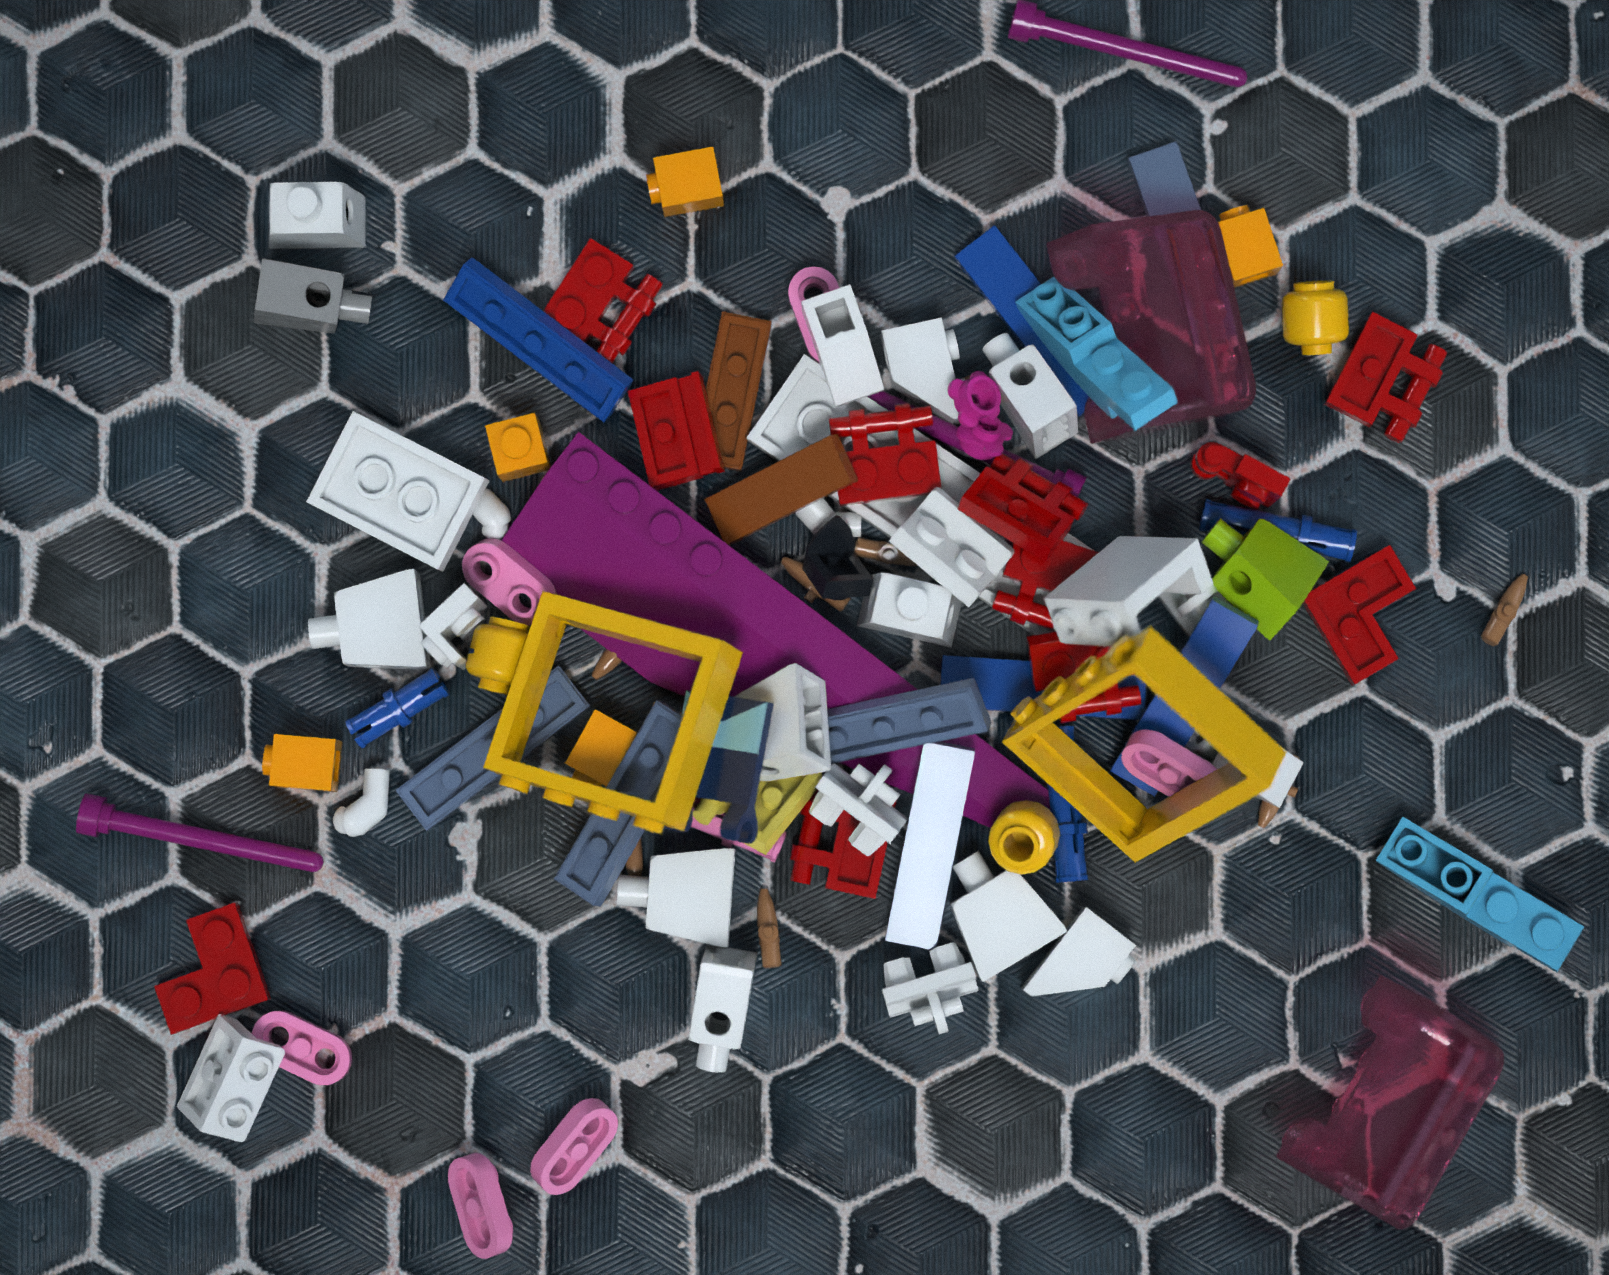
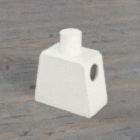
(316, 216)
(1042, 408)
(910, 609)
(377, 624)
(798, 723)
(685, 894)
(1000, 917)
(726, 988)

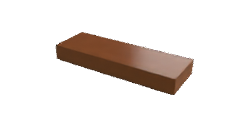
(736, 382)
(781, 489)

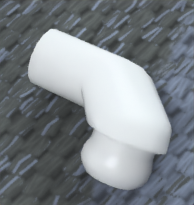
(820, 512)
(493, 515)
(369, 808)

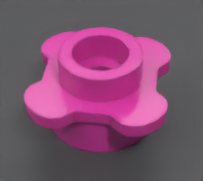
(985, 394)
(984, 439)

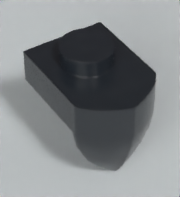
(833, 563)

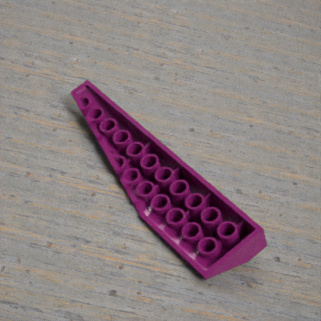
(635, 552)

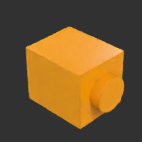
(686, 182)
(1249, 245)
(518, 447)
(600, 749)
(303, 762)

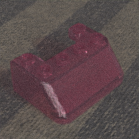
(1170, 304)
(1402, 1108)

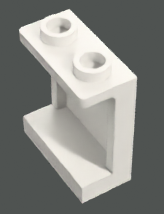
(1109, 590)

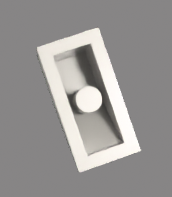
(1082, 958)

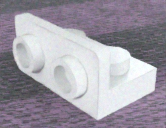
(952, 546)
(453, 618)
(230, 1080)

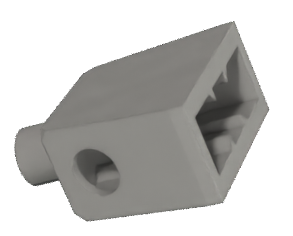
(284, 293)

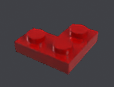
(1346, 608)
(229, 974)

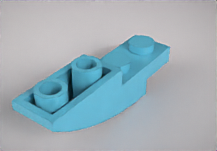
(1094, 356)
(1479, 894)

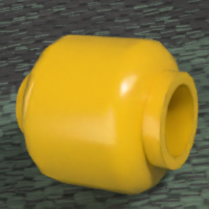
(1315, 316)
(496, 653)
(1024, 837)

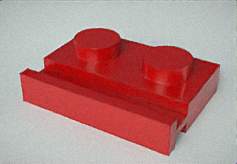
(676, 431)

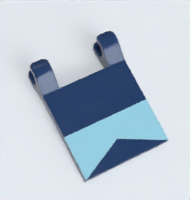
(736, 766)

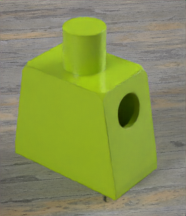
(1263, 572)

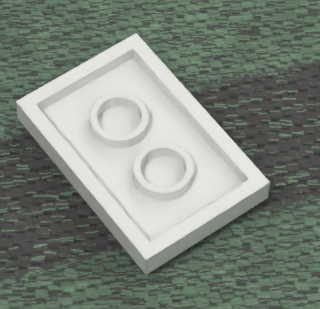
(398, 491)

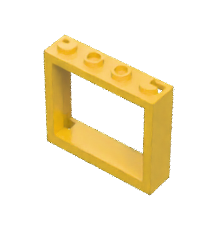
(693, 739)
(1100, 797)

